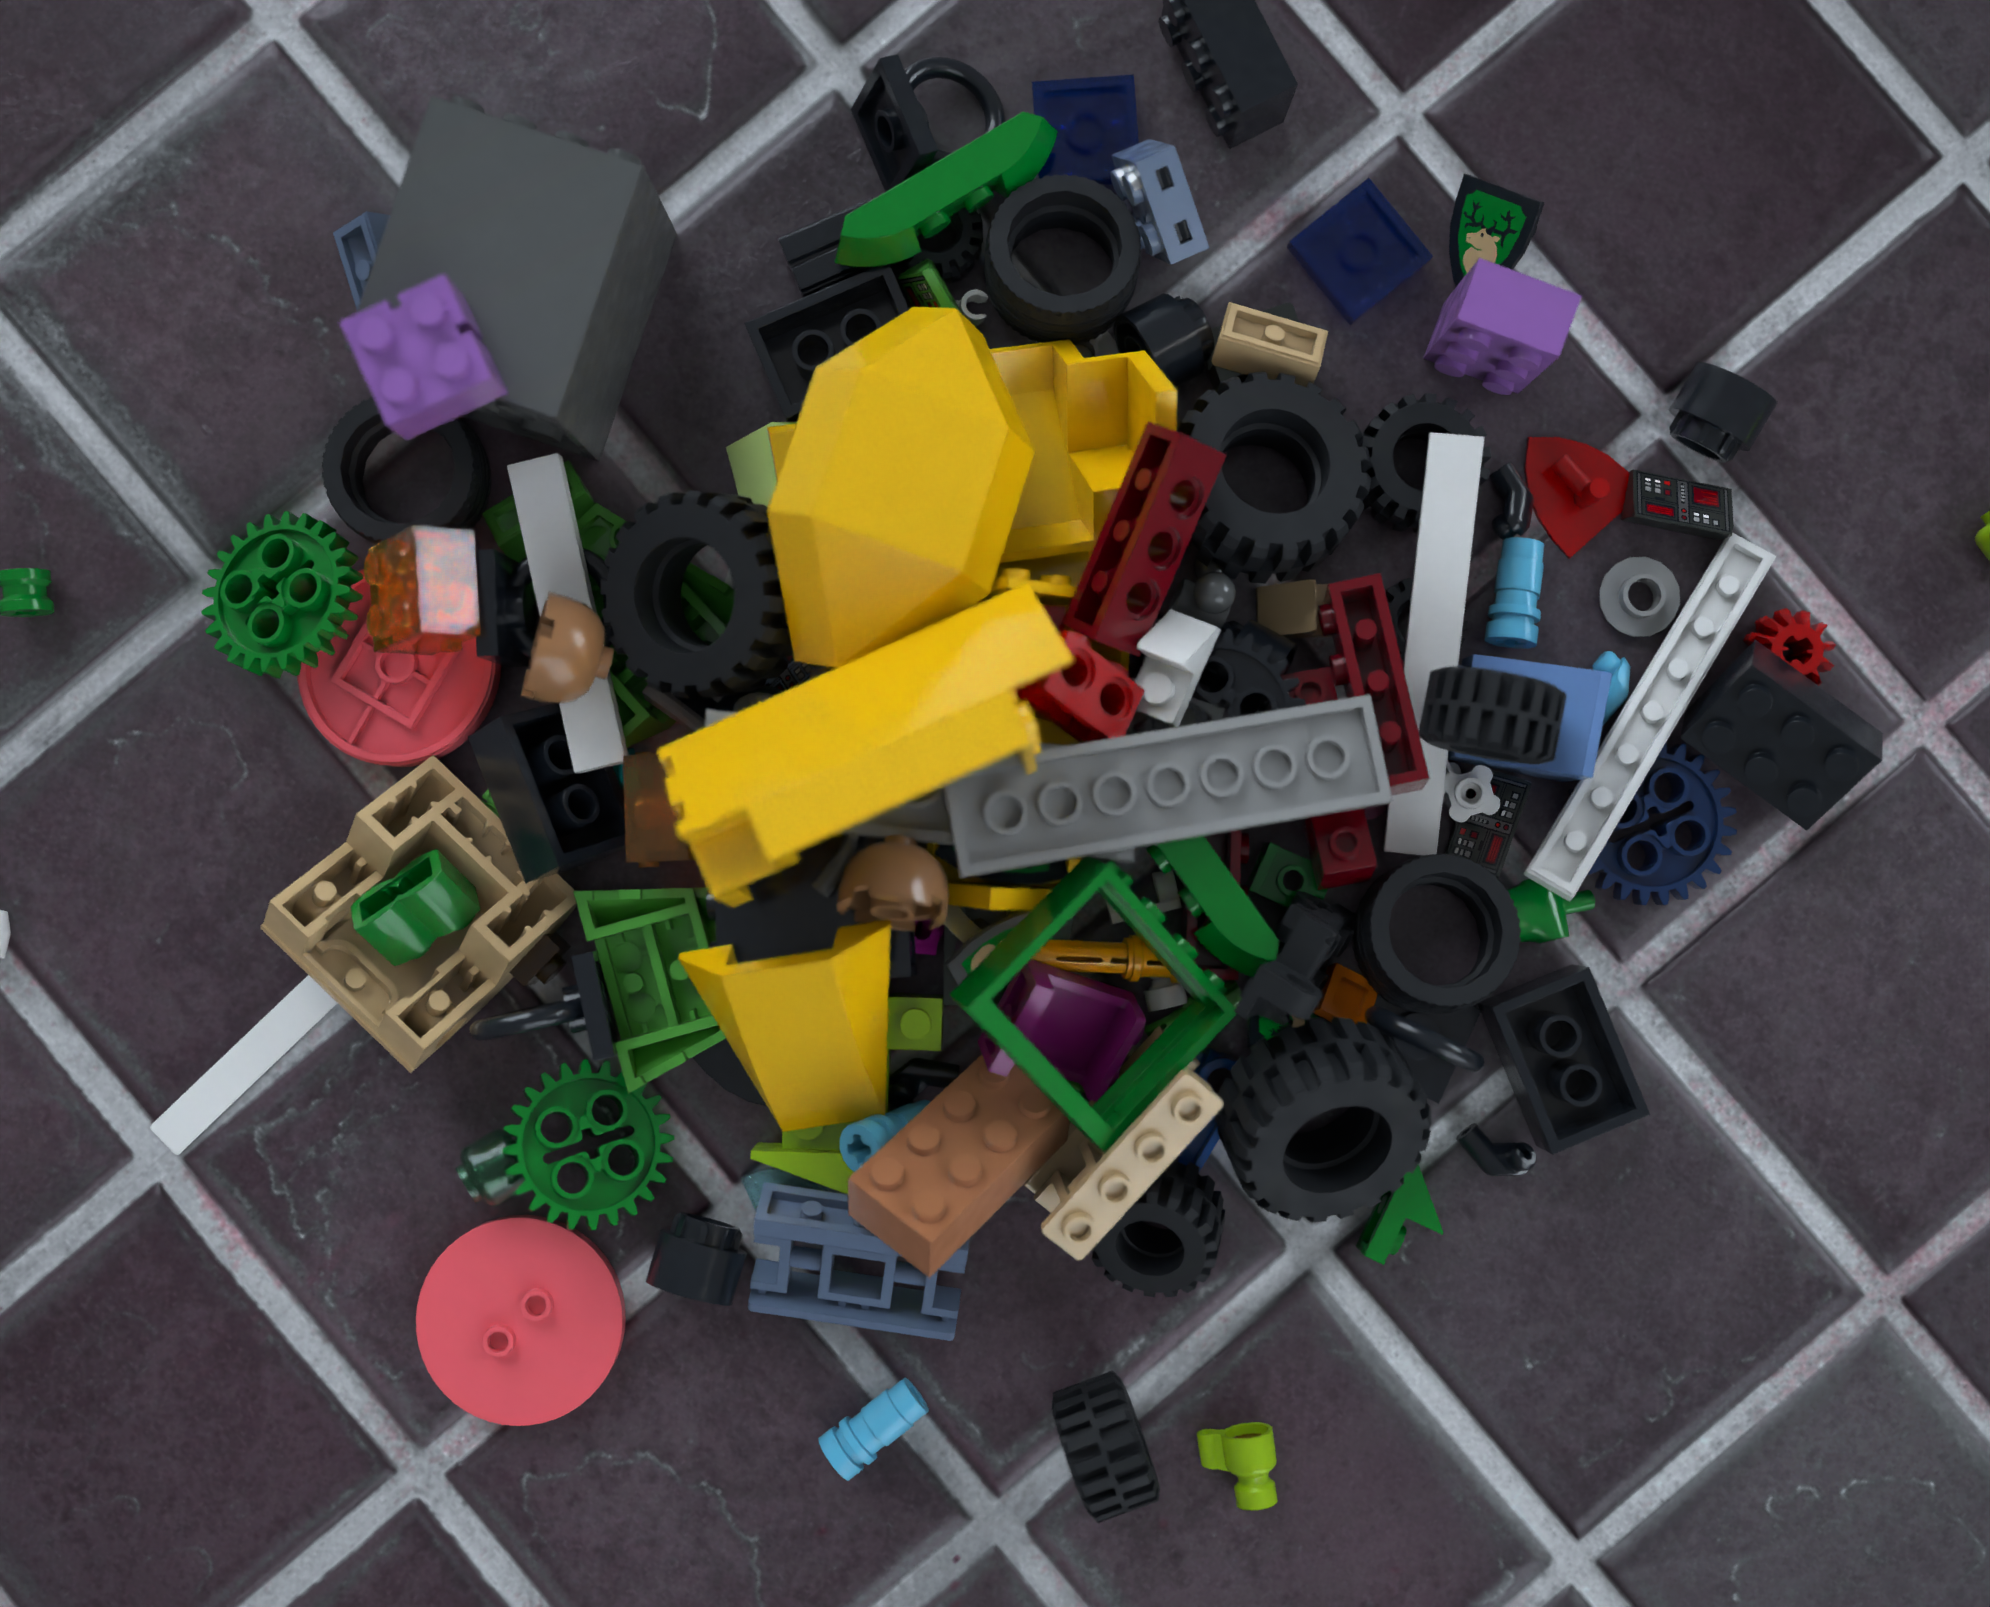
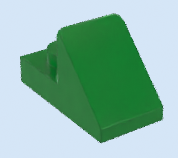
(1385, 1227)

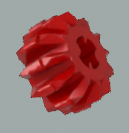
(1801, 637)

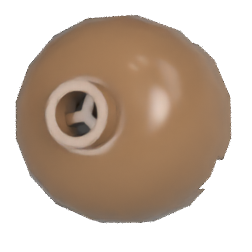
(566, 652)
(895, 884)

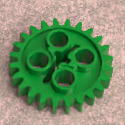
(282, 595)
(602, 1189)

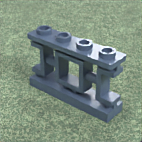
(840, 1296)

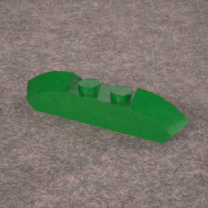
(997, 161)
(1234, 927)

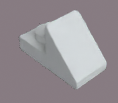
(1173, 665)

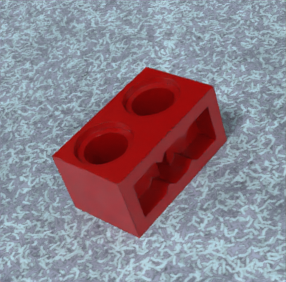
(1087, 698)

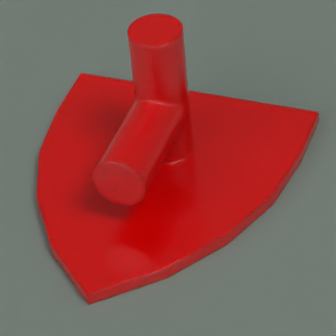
(1573, 489)

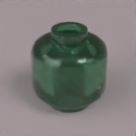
(485, 1168)

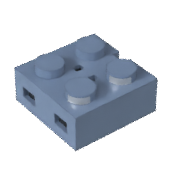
(1160, 200)

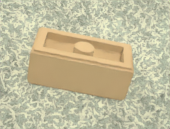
(1268, 344)

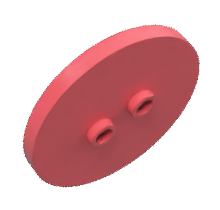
(395, 704)
(520, 1320)

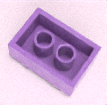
(1501, 327)

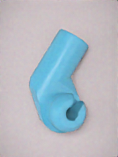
(1619, 683)

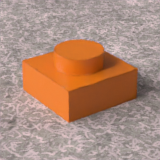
(1345, 995)

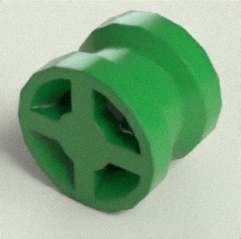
(25, 592)

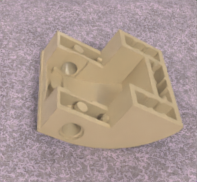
(432, 997)

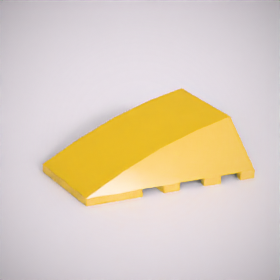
(806, 1024)

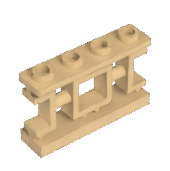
(1095, 1188)

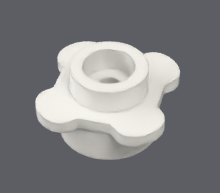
(1483, 802)

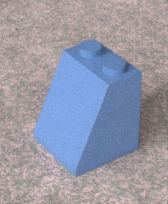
(1581, 720)

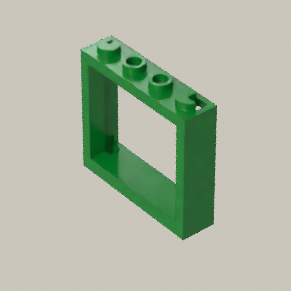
(1163, 1058)

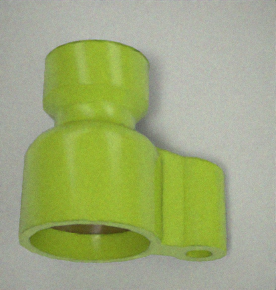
(1247, 1453)

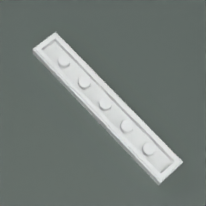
(560, 567)

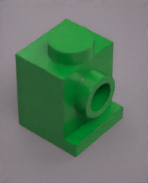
(1268, 875)

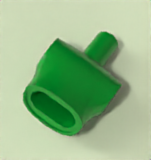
(1544, 912)

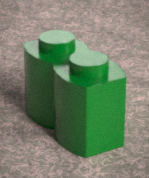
(415, 908)

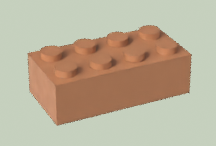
(956, 1164)

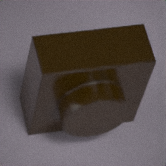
(542, 961)

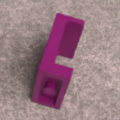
(1072, 1022)

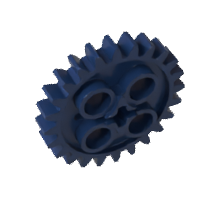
(1665, 863)

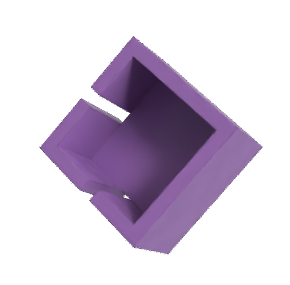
(420, 361)

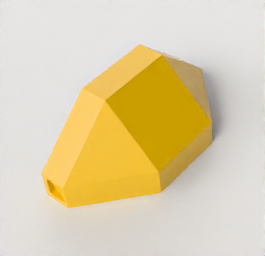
(896, 487)

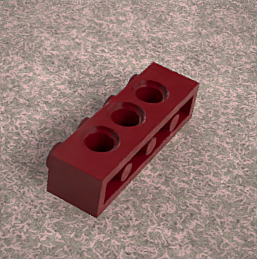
(1143, 538)
(1336, 841)

